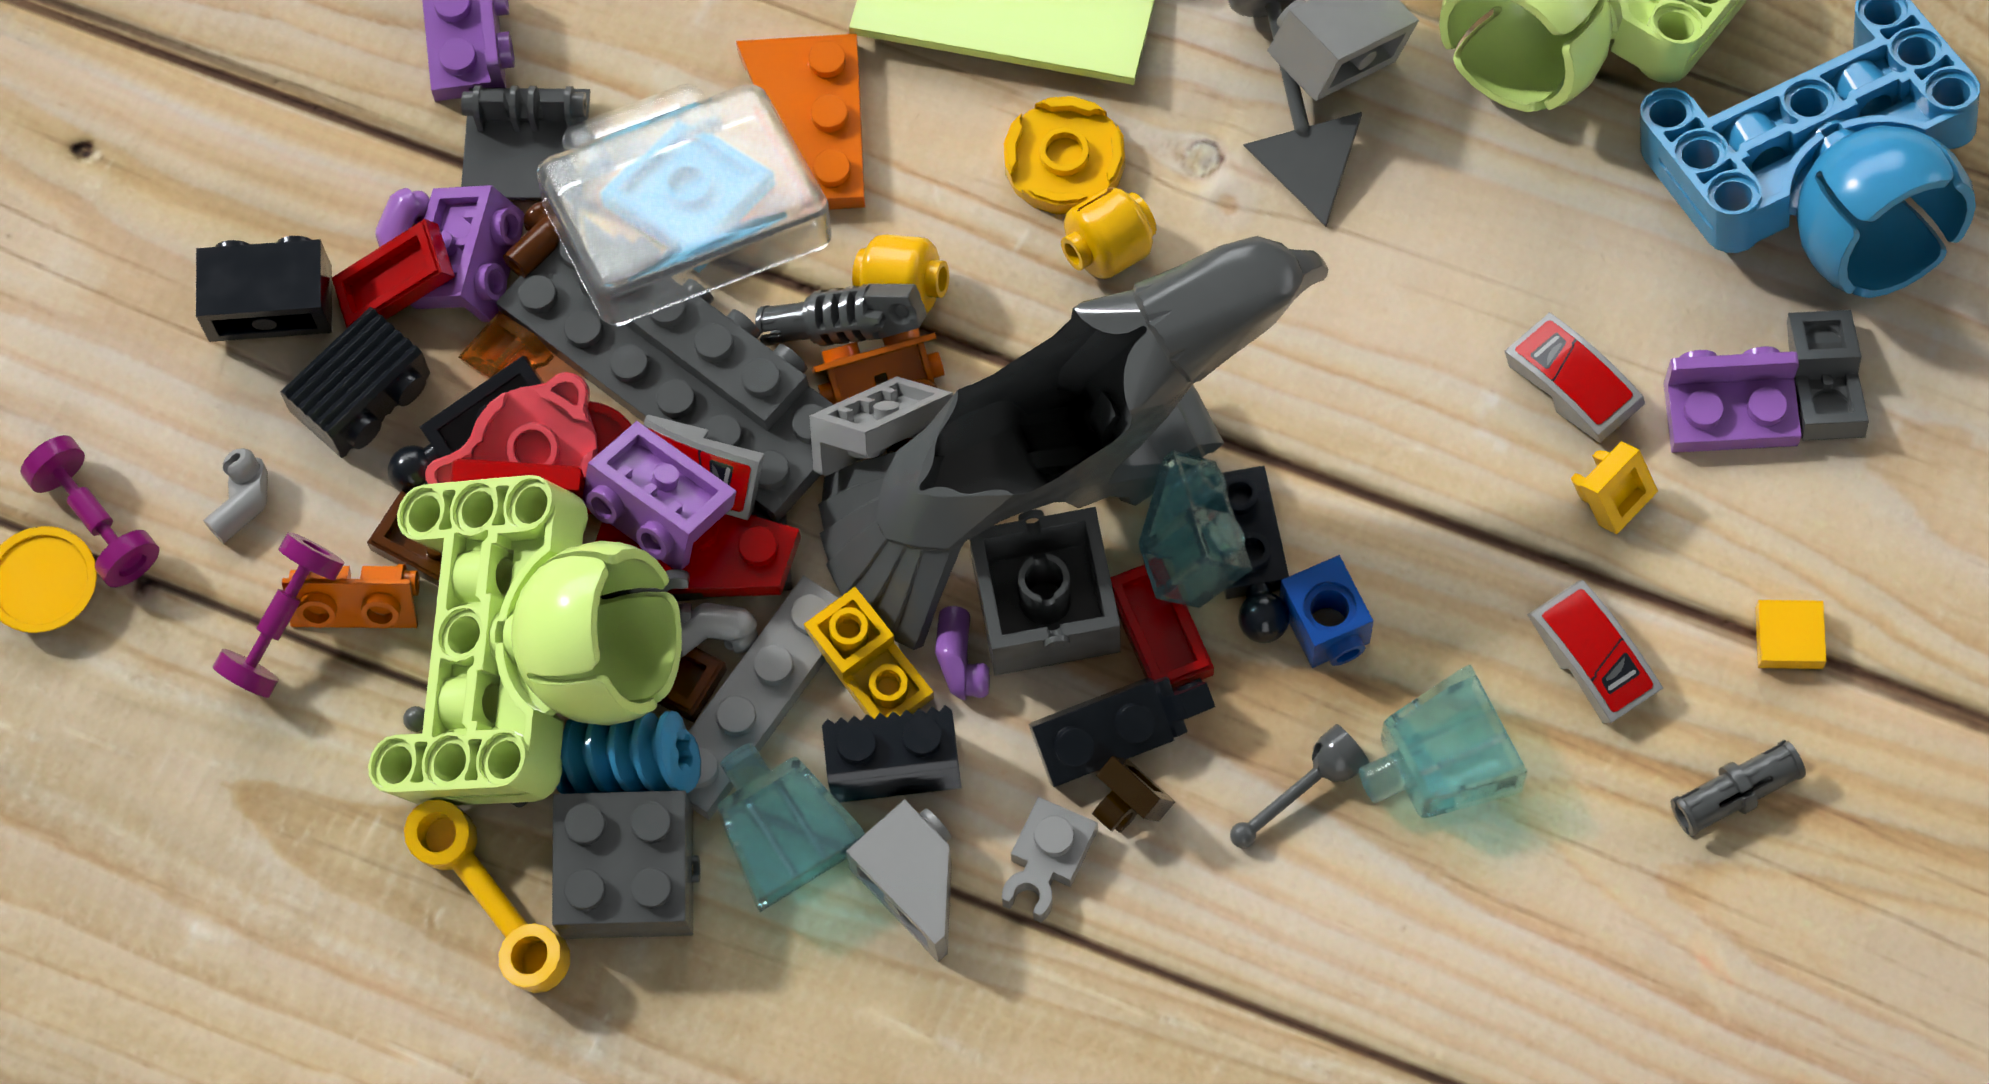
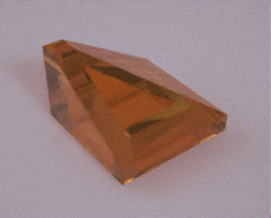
(502, 344)

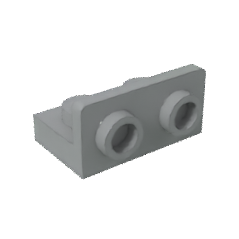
(872, 422)

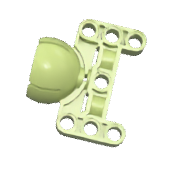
(1551, 50)
(524, 640)

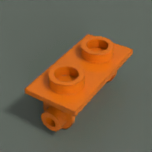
(854, 372)
(374, 601)

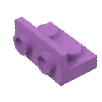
(466, 45)
(477, 232)
(1732, 400)
(655, 494)

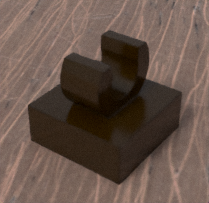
(1130, 795)

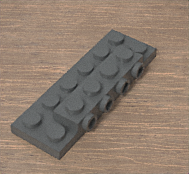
(683, 368)

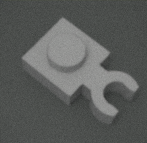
(1050, 850)

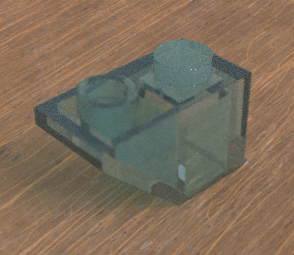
(1191, 533)

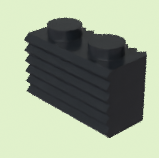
(357, 383)
(891, 755)

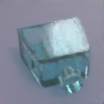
(1446, 751)
(782, 825)

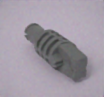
(844, 315)

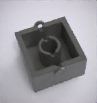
(1045, 590)
(623, 864)

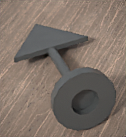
(1309, 157)

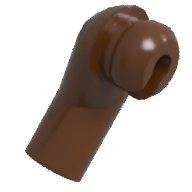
(535, 244)

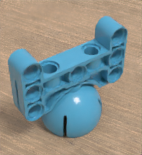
(1835, 153)

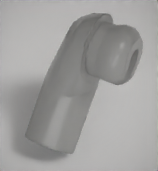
(246, 494)
(721, 622)

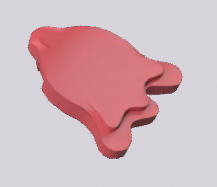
(530, 426)

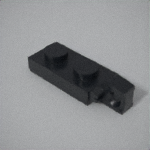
(1116, 725)

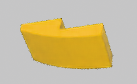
(867, 658)

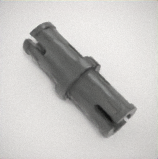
(1738, 787)

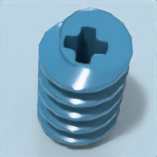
(629, 756)

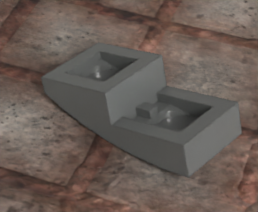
(1827, 375)

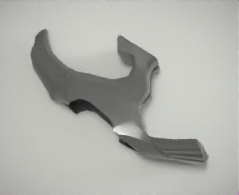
(1057, 425)

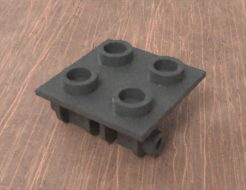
(514, 132)

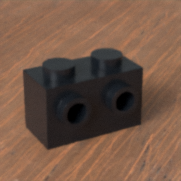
(263, 289)

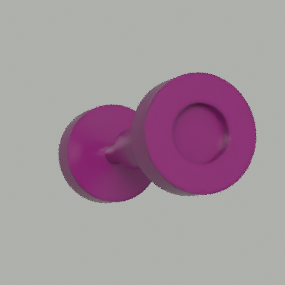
(54, 466)
(247, 671)

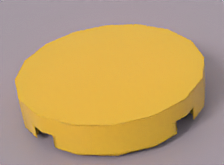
(1063, 153)

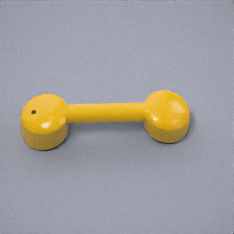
(446, 840)

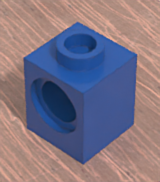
(1327, 587)

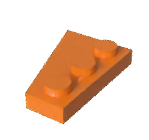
(819, 101)

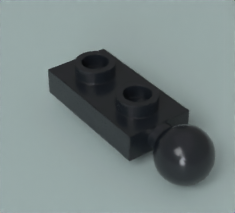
(454, 425)
(1262, 614)

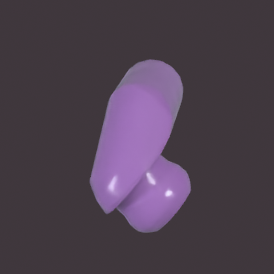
(400, 213)
(952, 655)

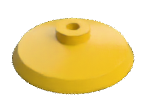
(44, 579)

